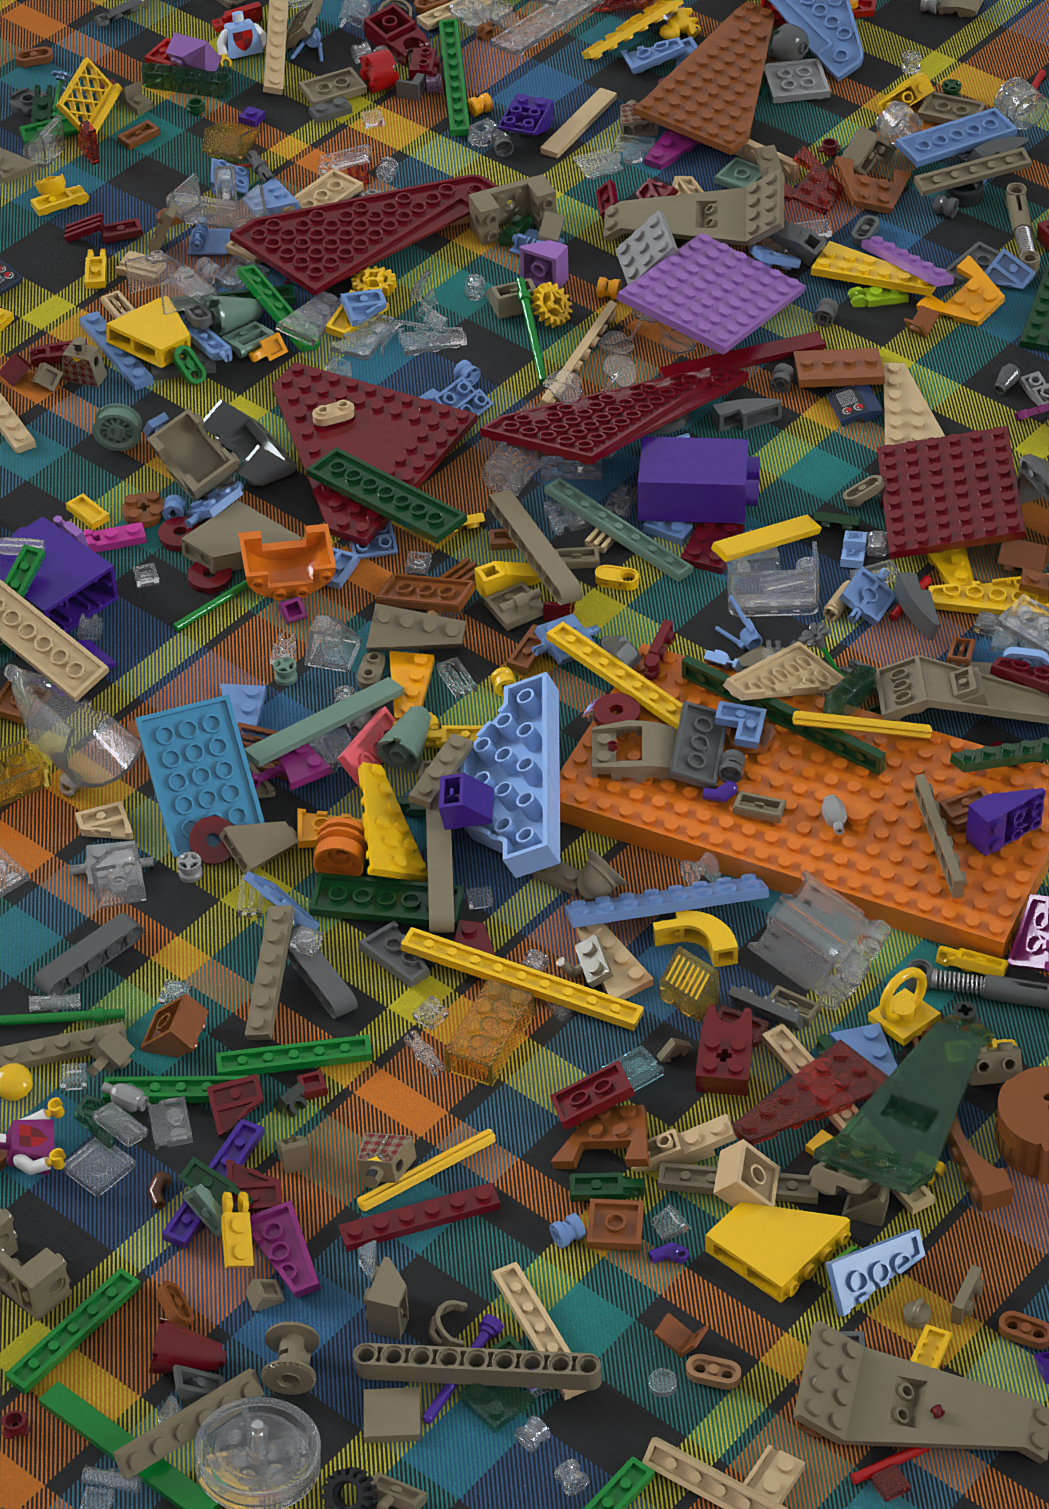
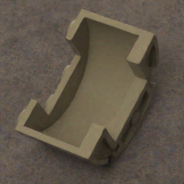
(192, 455)

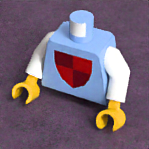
(240, 39)

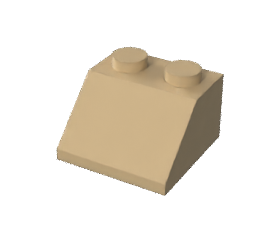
(746, 1176)

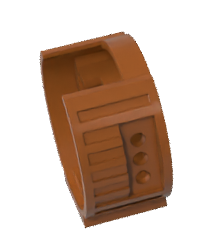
(1024, 1123)

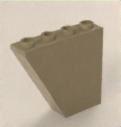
(217, 540)

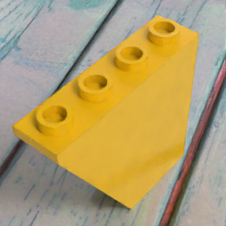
(149, 333)
(776, 1245)

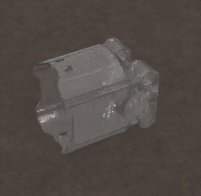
(821, 941)

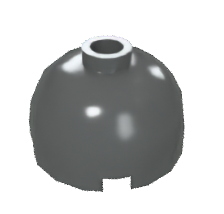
(790, 43)

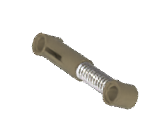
(1021, 225)

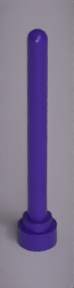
(489, 1328)

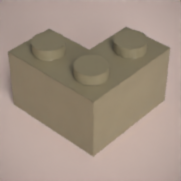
(867, 148)

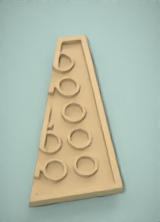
(905, 409)
(783, 674)

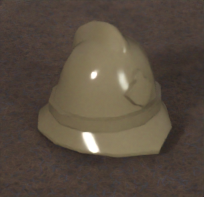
(597, 877)

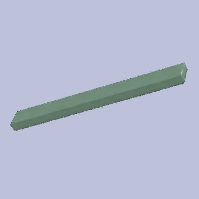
(618, 529)
(323, 721)

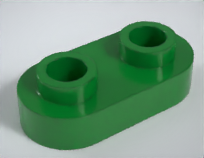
(190, 364)

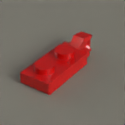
(251, 11)

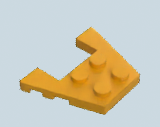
(973, 301)

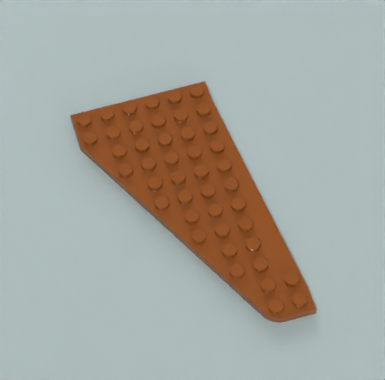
(718, 84)

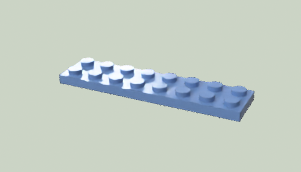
(666, 901)

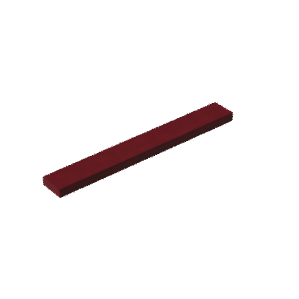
(751, 355)

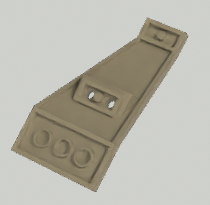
(726, 215)
(927, 682)
(861, 1392)

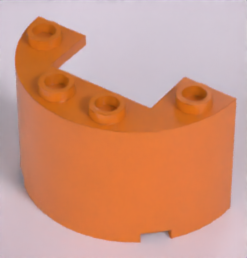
(288, 567)

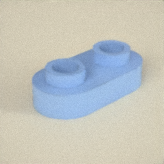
(1032, 656)

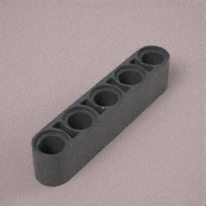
(88, 955)
(323, 980)

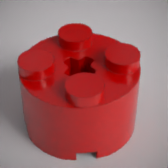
(378, 71)

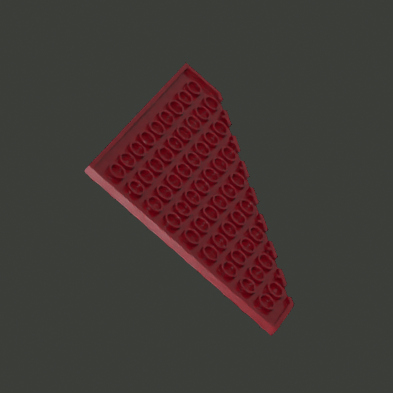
(388, 431)

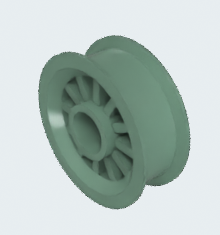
(117, 427)

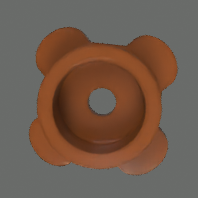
(485, 31)

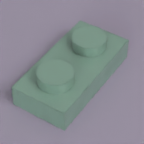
(206, 1208)

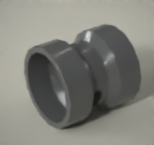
(502, 143)
(945, 205)
(825, 312)
(782, 378)
(732, 766)

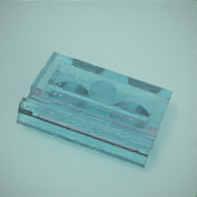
(640, 1067)

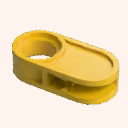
(612, 577)

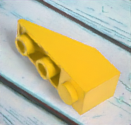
(908, 91)
(501, 575)

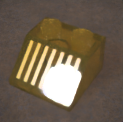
(689, 984)

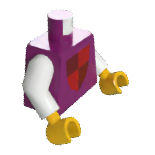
(31, 1141)

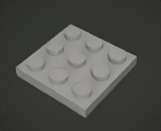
(796, 80)
(646, 247)

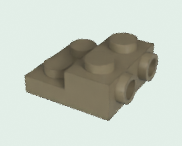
(832, 1180)

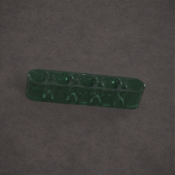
(186, 80)
(850, 691)

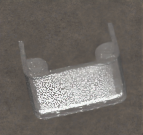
(216, 212)
(178, 283)
(774, 590)

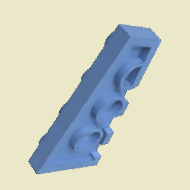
(870, 1268)

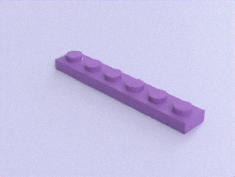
(907, 261)

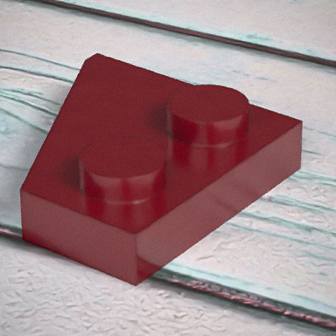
(474, 936)
(262, 1188)

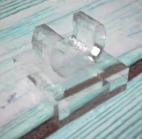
(90, 628)
(430, 1013)

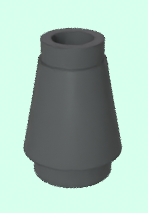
(1007, 378)

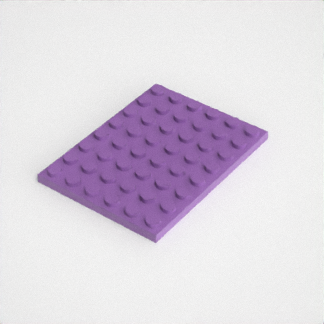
(711, 293)

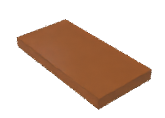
(426, 593)

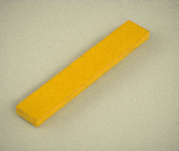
(766, 538)

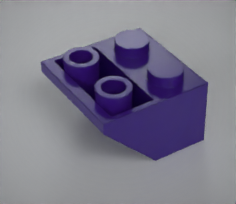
(465, 801)

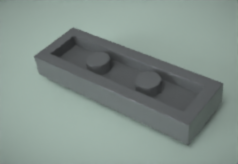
(766, 1007)

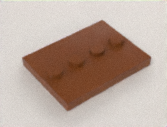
(838, 367)

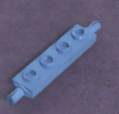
(208, 342)

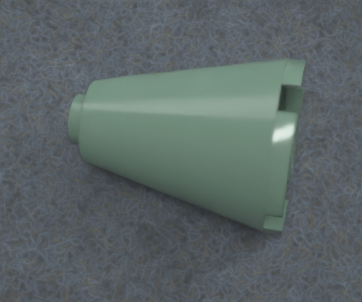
(232, 312)
(406, 740)

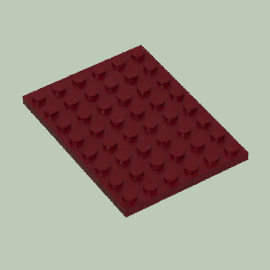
(950, 493)

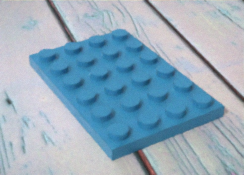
(198, 768)

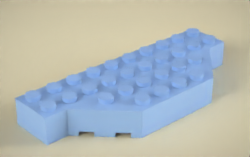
(522, 764)

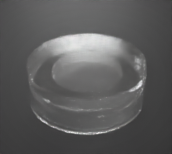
(632, 156)
(662, 1382)

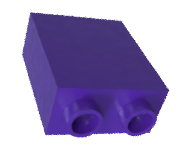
(696, 480)
(69, 579)

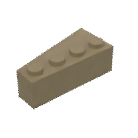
(412, 630)

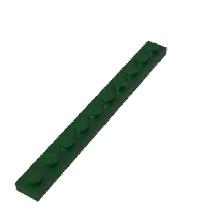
(782, 713)

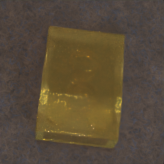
(229, 140)

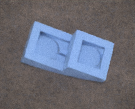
(853, 549)

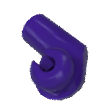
(722, 793)
(669, 1251)

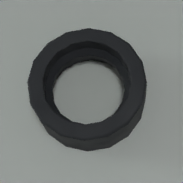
(967, 199)

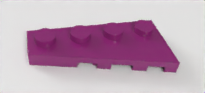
(283, 1244)

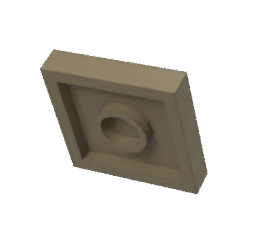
(392, 1415)

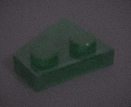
(83, 1114)
(495, 1404)

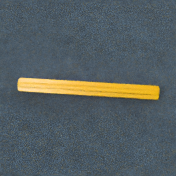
(861, 724)
(426, 1169)

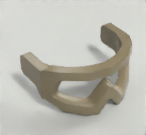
(408, 8)
(435, 1322)

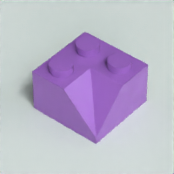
(192, 53)
(544, 262)

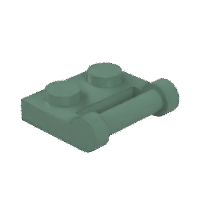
(247, 338)

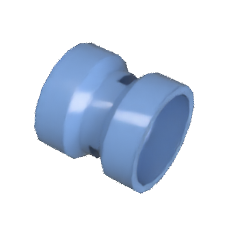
(567, 1230)

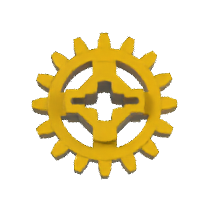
(375, 279)
(551, 304)

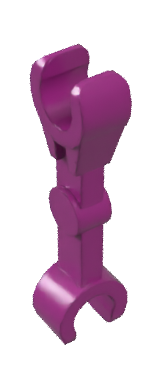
(1026, 413)
(270, 773)

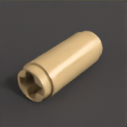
(835, 606)

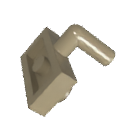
(592, 962)
(397, 1494)

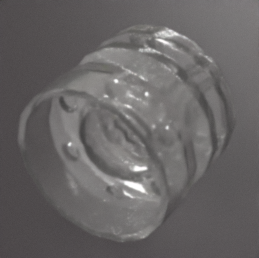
(1020, 103)
(509, 468)

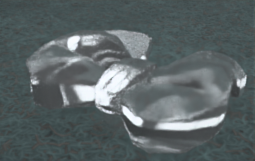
(707, 865)

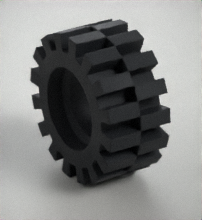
(355, 1477)

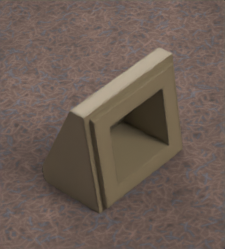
(264, 1294)

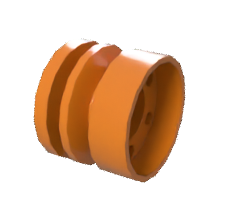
(340, 847)

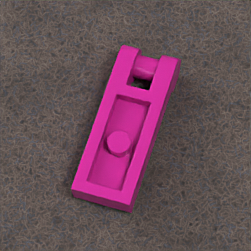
(115, 537)

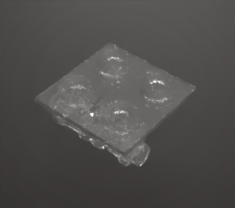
(598, 163)

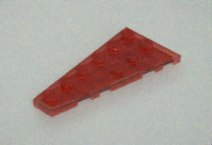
(817, 1091)

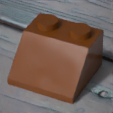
(1022, 555)
(175, 1028)

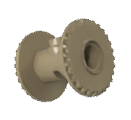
(294, 1347)

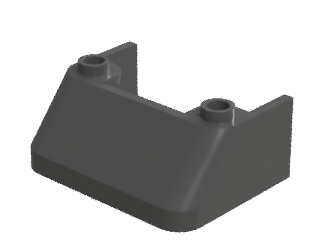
(252, 443)
(1033, 478)

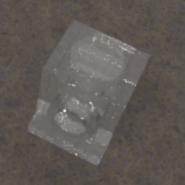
(481, 132)

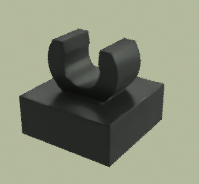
(290, 1098)

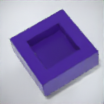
(252, 116)

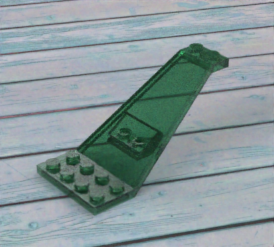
(910, 1116)

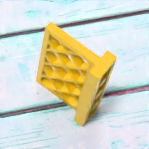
(98, 109)

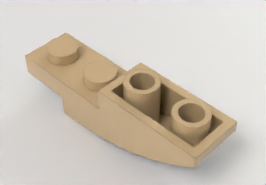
(689, 1145)

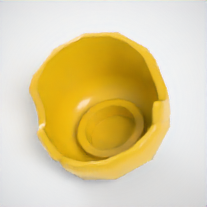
(50, 184)
(15, 1082)

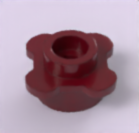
(829, 147)
(15, 1418)

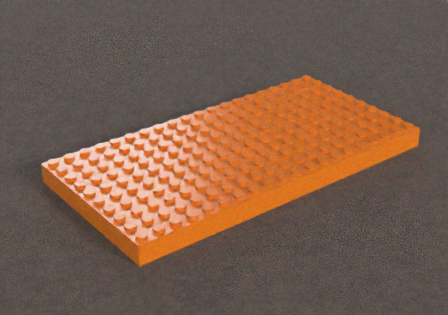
(878, 866)

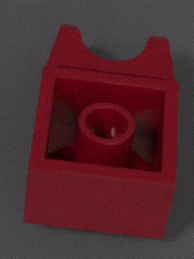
(396, 31)
(724, 1054)

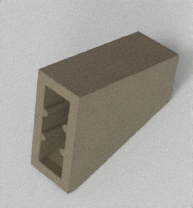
(258, 843)

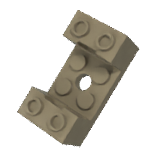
(528, 197)
(37, 1284)

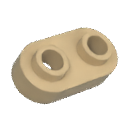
(333, 413)

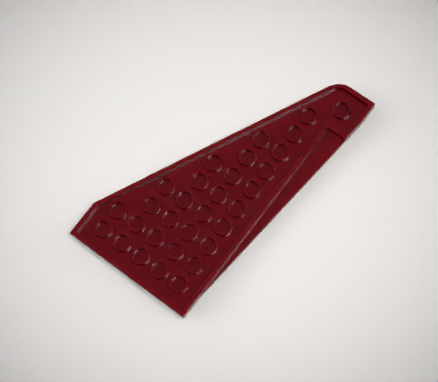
(343, 237)
(613, 417)

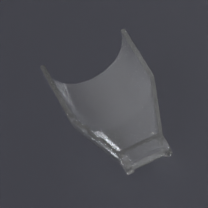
(70, 734)

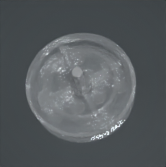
(257, 1454)

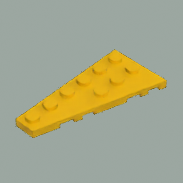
(636, 23)
(857, 267)
(978, 597)
(386, 832)

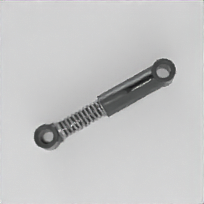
(991, 987)

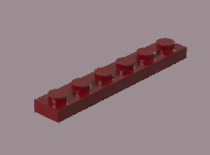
(419, 1216)

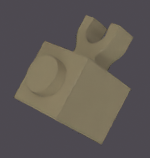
(110, 1053)

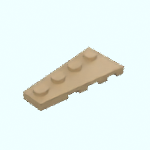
(628, 973)

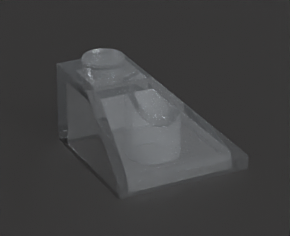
(46, 144)
(331, 644)
(118, 877)

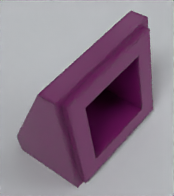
(292, 610)

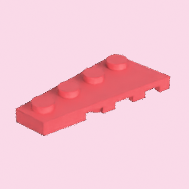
(364, 744)

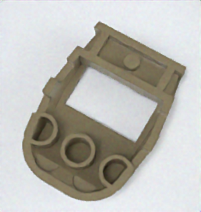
(657, 750)

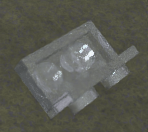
(354, 12)

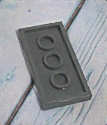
(697, 746)

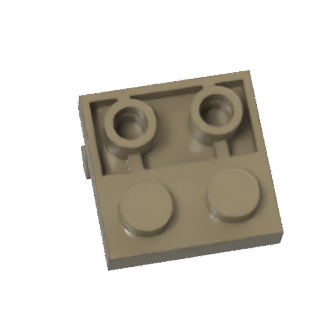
(515, 605)

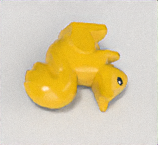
(680, 23)

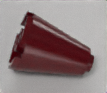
(184, 1348)

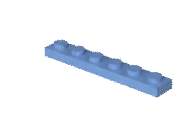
(125, 362)

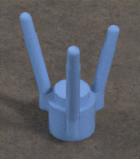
(312, 41)
(748, 636)

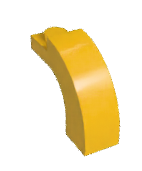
(701, 930)

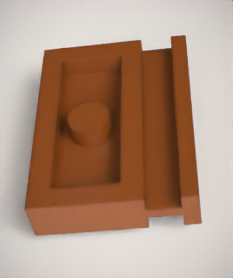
(956, 807)

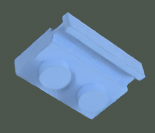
(722, 659)

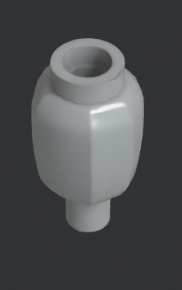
(358, 724)
(834, 813)
(126, 1096)

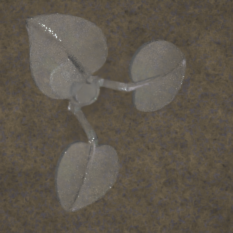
(432, 317)
(672, 341)
(566, 383)

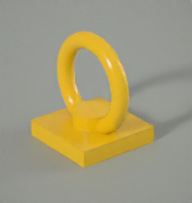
(905, 1012)

